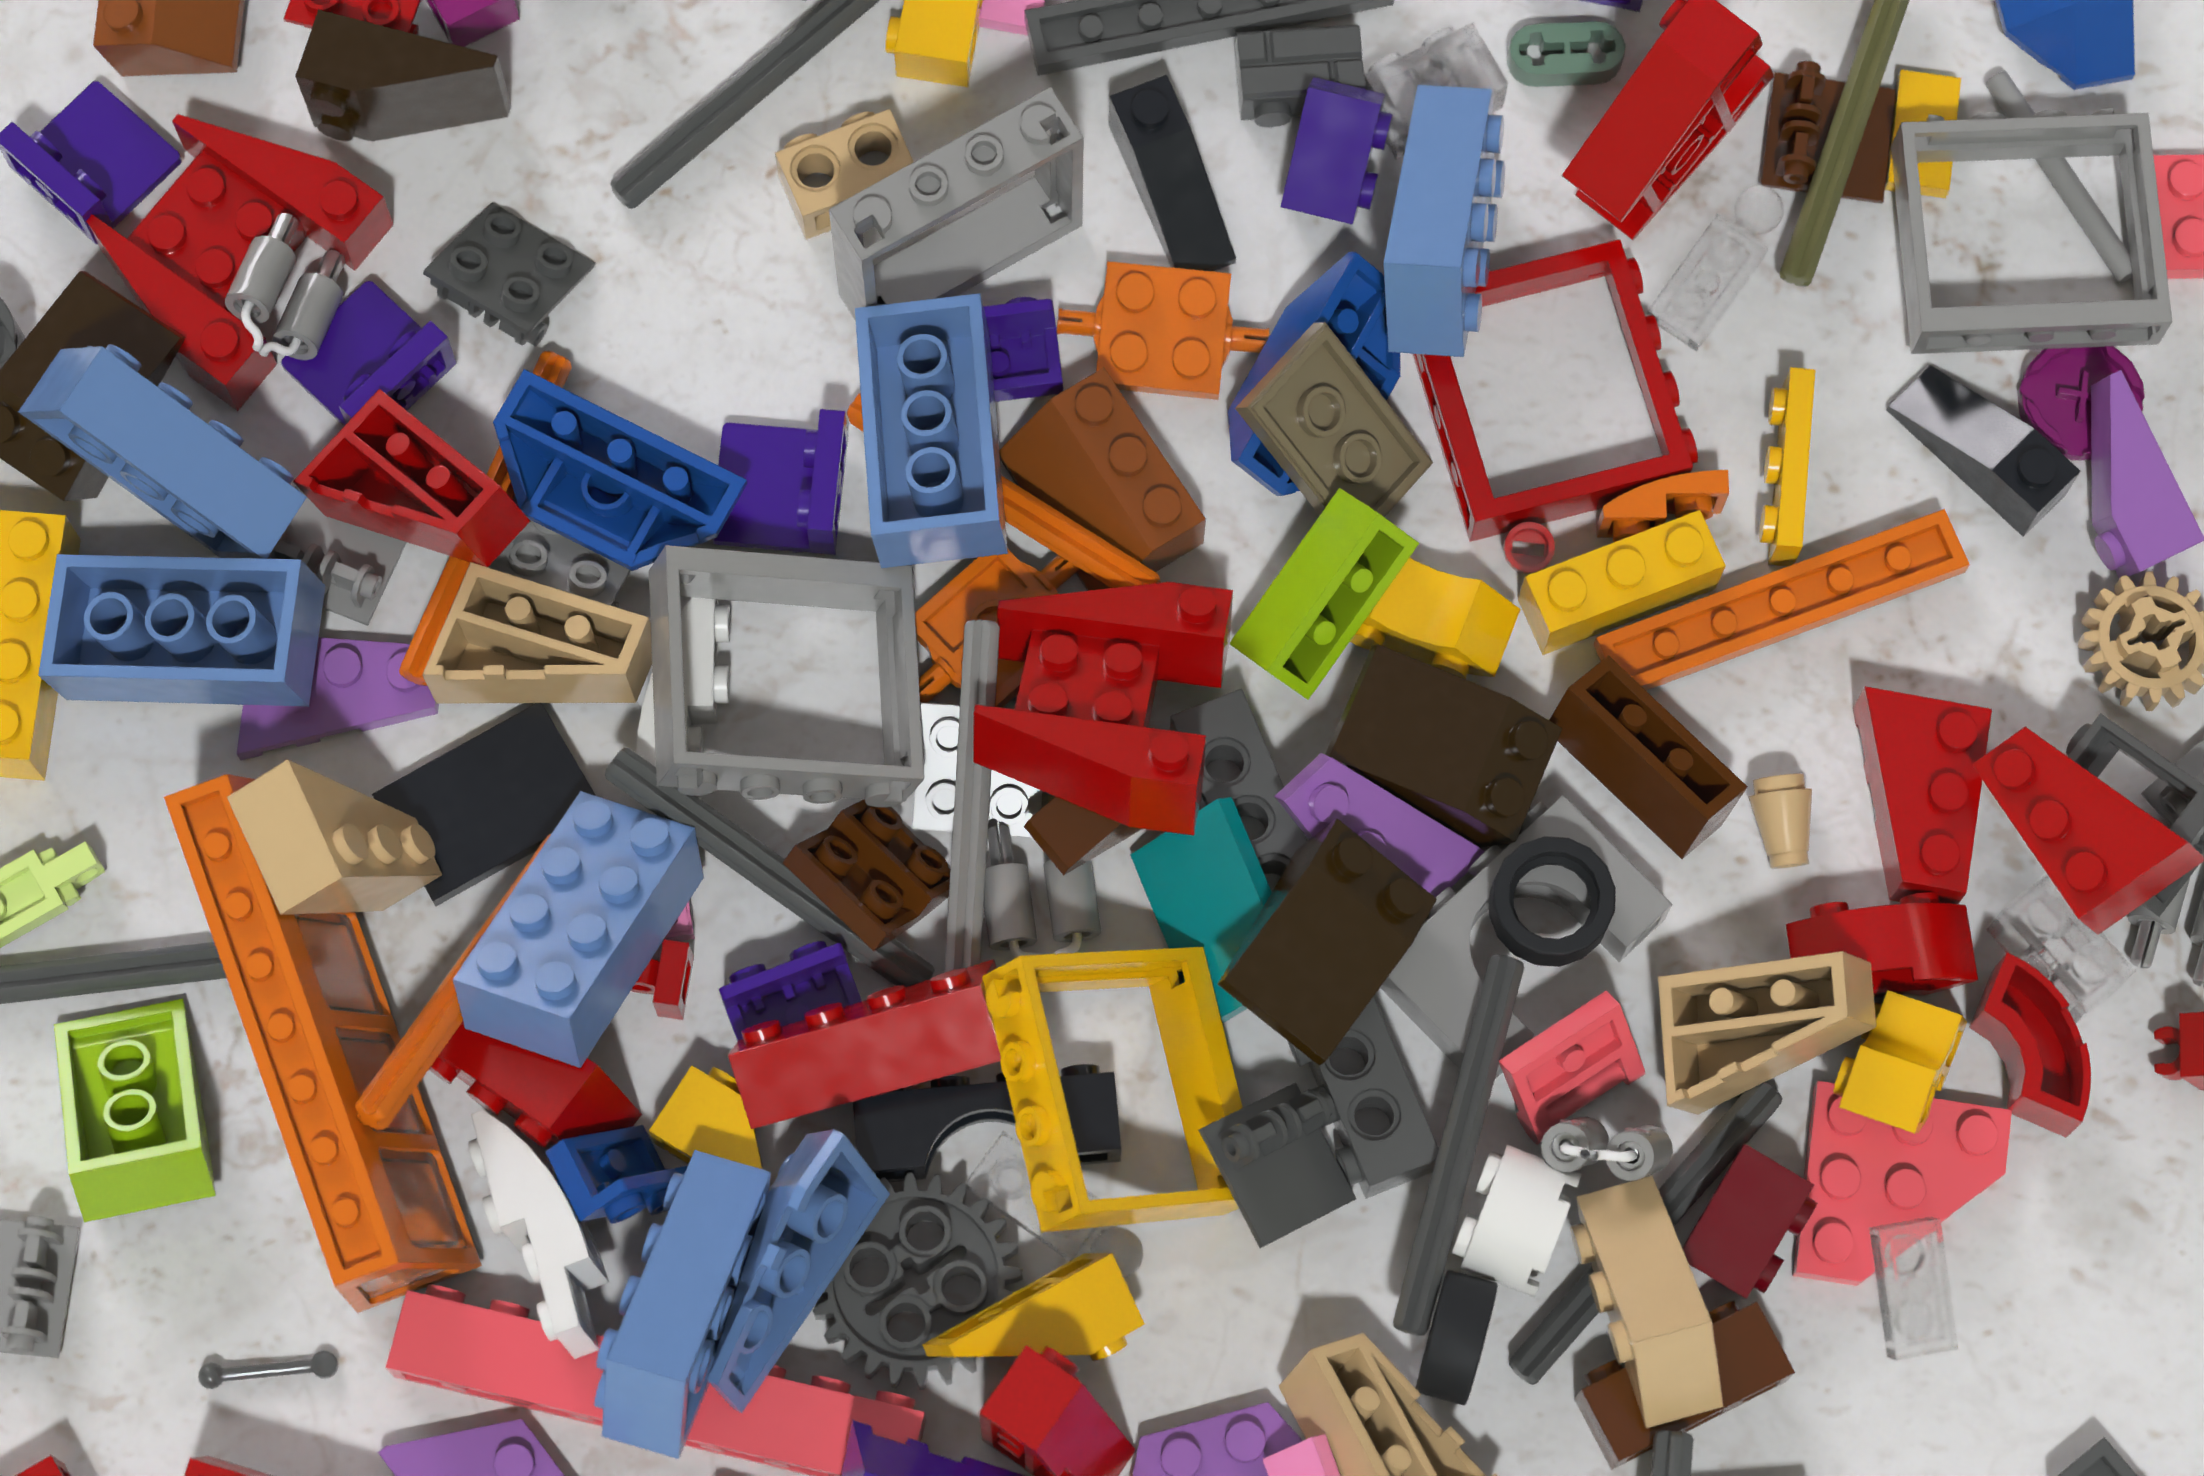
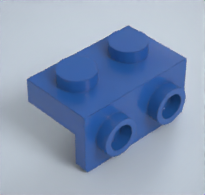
(611, 1174)

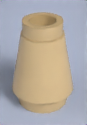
(1783, 818)

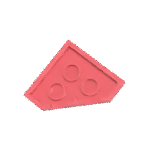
(1886, 1175)

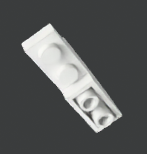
(705, 682)
(542, 1226)

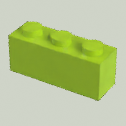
(1324, 593)

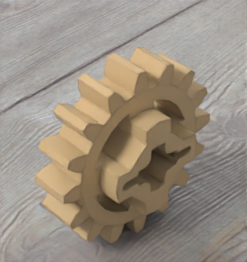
(2156, 615)

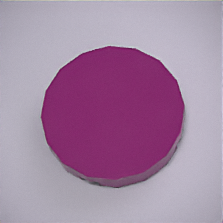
(2058, 394)

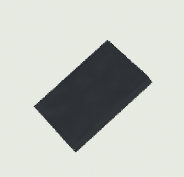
(490, 798)

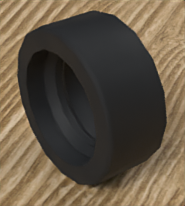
(1557, 852)
(1456, 1337)

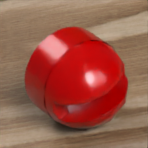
(1531, 534)

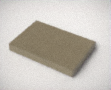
(1333, 426)

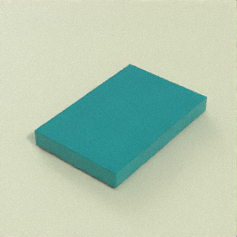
(1206, 889)

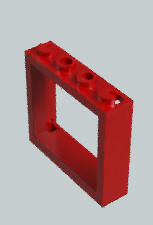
(1493, 516)

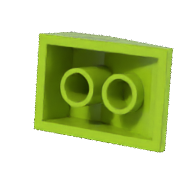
(132, 1111)

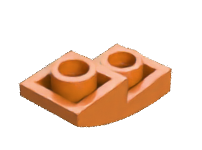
(1651, 502)

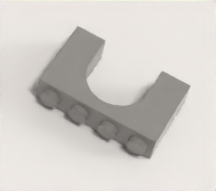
(1437, 975)

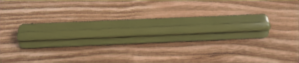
(1842, 142)

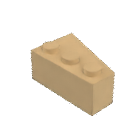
(535, 646)
(330, 844)
(1757, 1021)
(1650, 1299)
(1370, 1414)

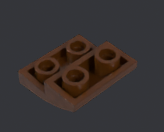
(872, 872)

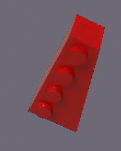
(865, 1047)

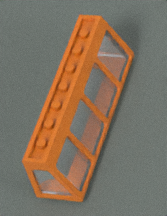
(318, 1041)

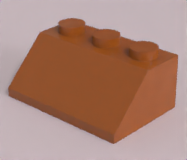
(169, 36)
(1105, 473)

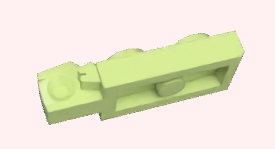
(42, 887)

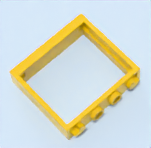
(1195, 1058)

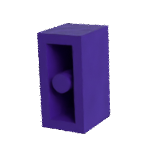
(1334, 151)

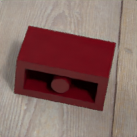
(1747, 1222)

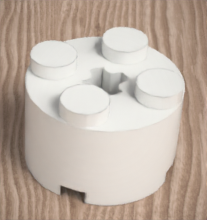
(1517, 1220)

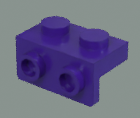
(1024, 349)
(787, 991)

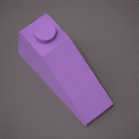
(2134, 493)

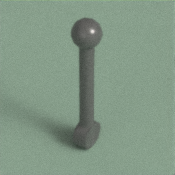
(322, 1365)

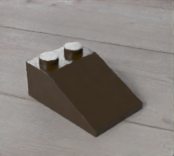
(393, 82)
(80, 317)
(1444, 746)
(1326, 940)

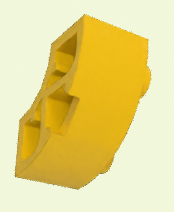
(1441, 621)
(1900, 1062)

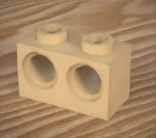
(838, 156)

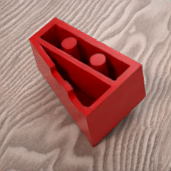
(1923, 787)
(2083, 833)

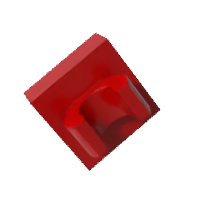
(668, 979)
(2190, 1038)

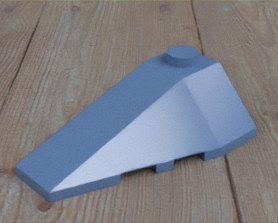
(803, 1237)

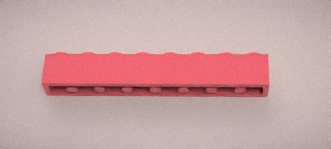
(513, 1362)

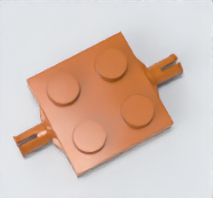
(1163, 329)
(976, 596)

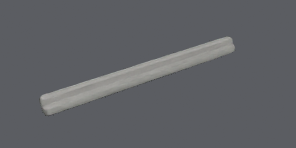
(971, 801)

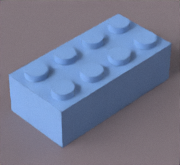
(1443, 220)
(930, 431)
(164, 451)
(182, 630)
(579, 929)
(679, 1305)

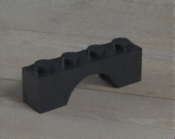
(906, 1128)

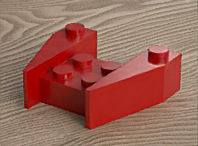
(1670, 114)
(201, 228)
(1092, 695)

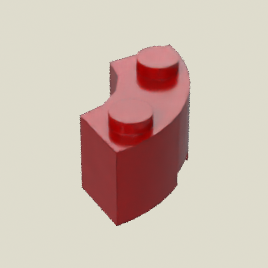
(1910, 944)
(2039, 1045)

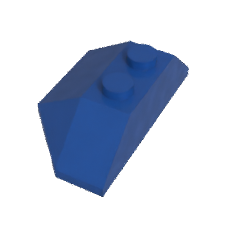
(2077, 39)
(1354, 307)
(607, 477)

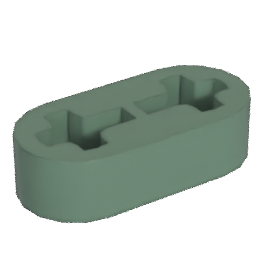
(1566, 54)

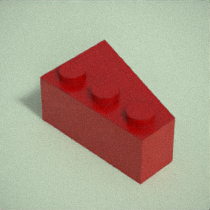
(410, 485)
(541, 1093)
(1051, 1420)

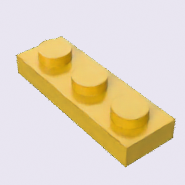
(1788, 466)

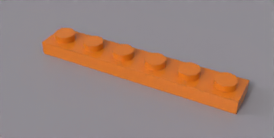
(1787, 602)

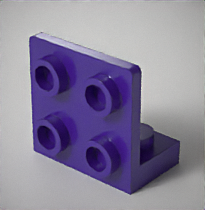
(91, 158)
(372, 349)
(790, 486)

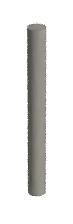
(2068, 185)

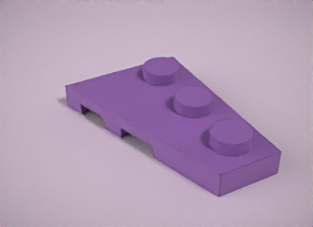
(352, 689)
(1398, 831)

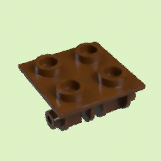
(1798, 127)

